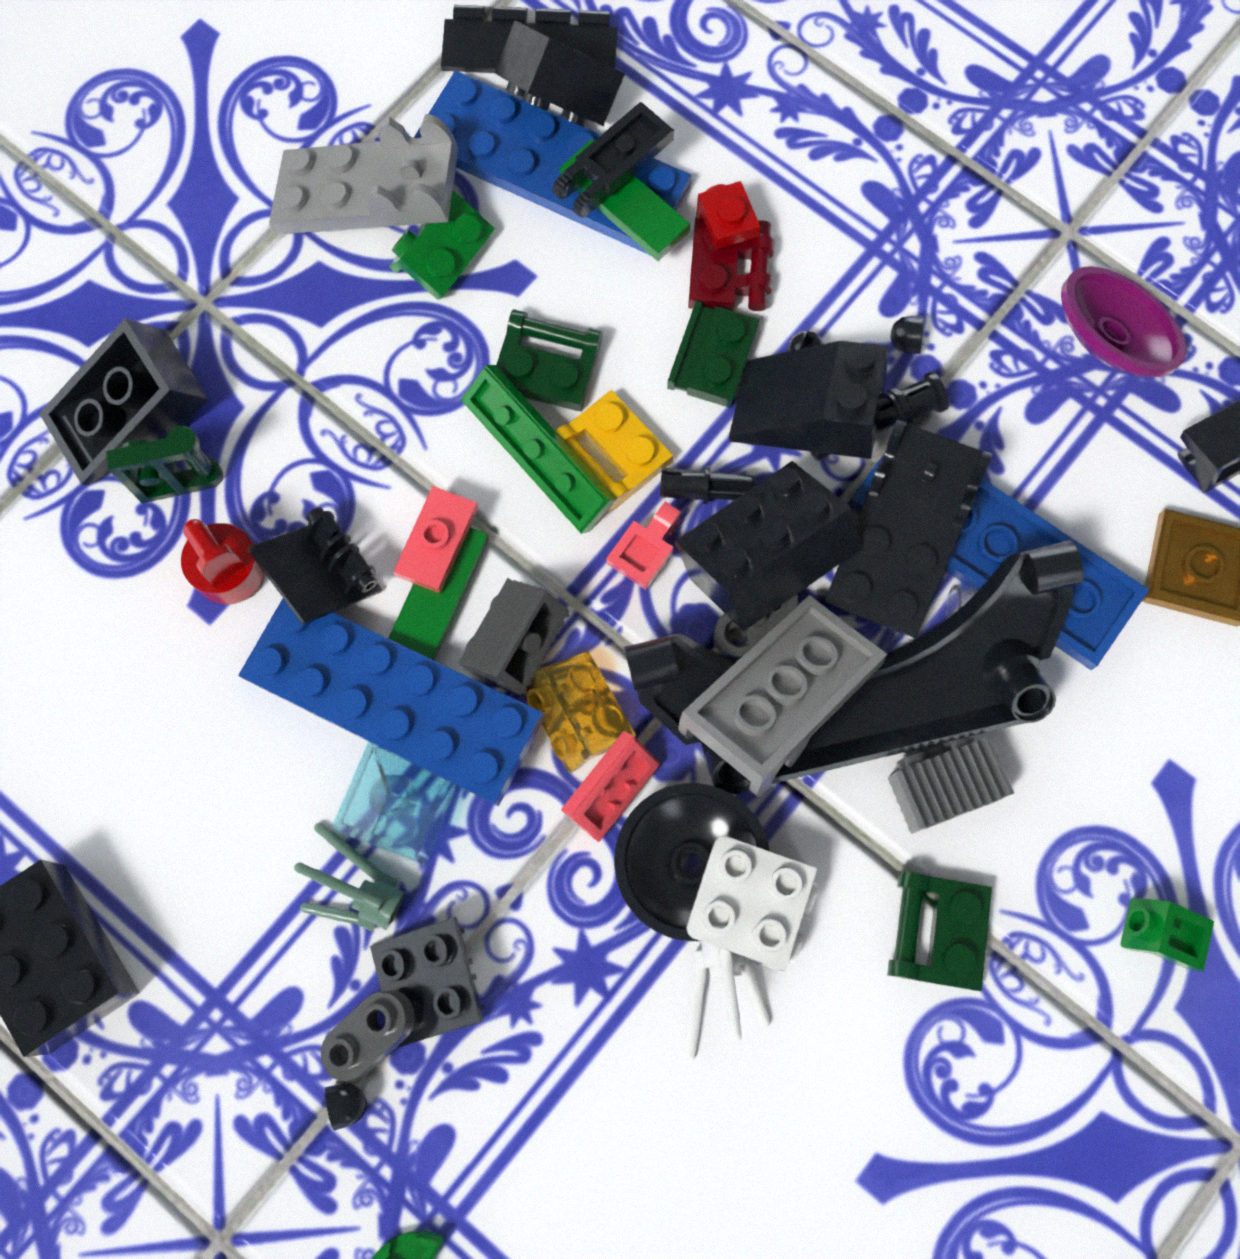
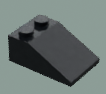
(123, 393)
(813, 399)

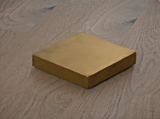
(1195, 567)

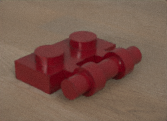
(715, 274)

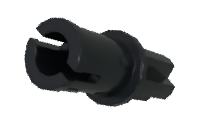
(703, 484)

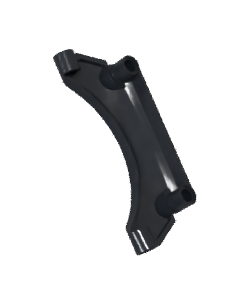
(947, 685)

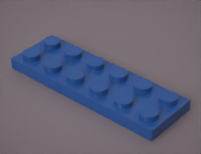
(525, 146)
(1003, 527)
(395, 700)

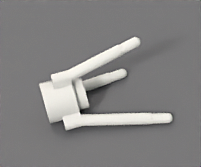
(723, 966)

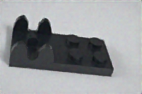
(908, 528)

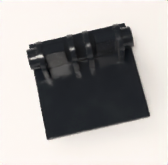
(316, 568)
(434, 975)

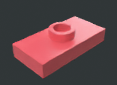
(436, 539)
(611, 786)

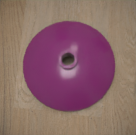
(1122, 323)

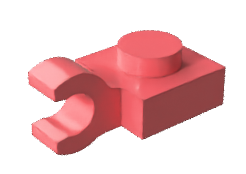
(643, 550)

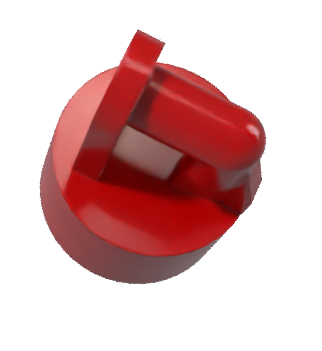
(219, 563)

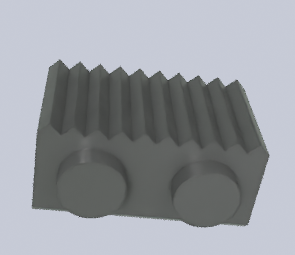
(514, 636)
(949, 783)

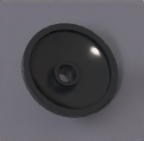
(660, 834)

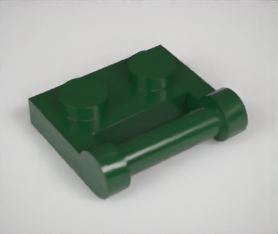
(544, 374)
(150, 469)
(956, 934)

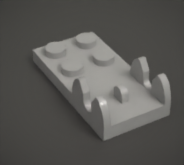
(369, 182)
(782, 692)

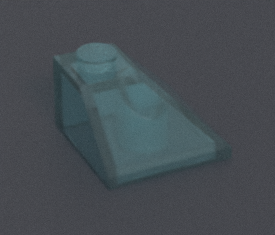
(394, 806)

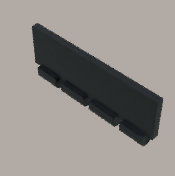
(477, 44)

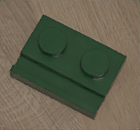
(713, 354)

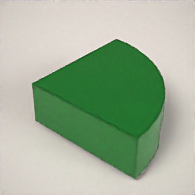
(411, 1245)

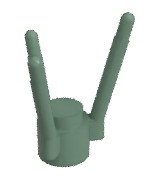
(375, 901)

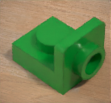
(1167, 932)

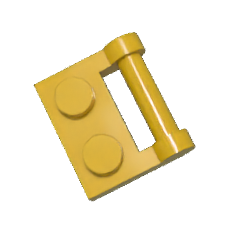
(622, 441)

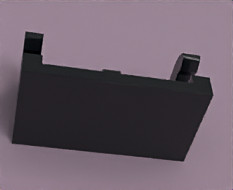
(1215, 448)

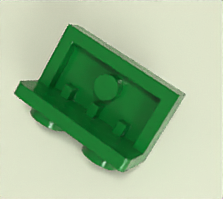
(442, 250)

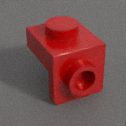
(727, 214)

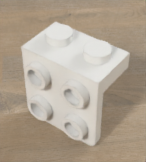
(753, 903)

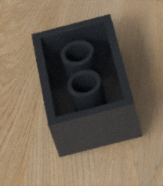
(769, 544)
(54, 961)

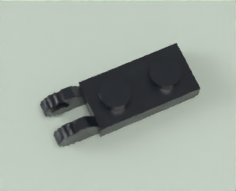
(614, 158)

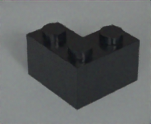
(554, 73)

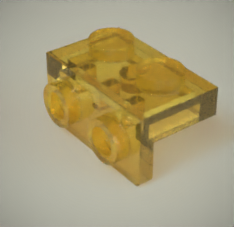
(578, 710)

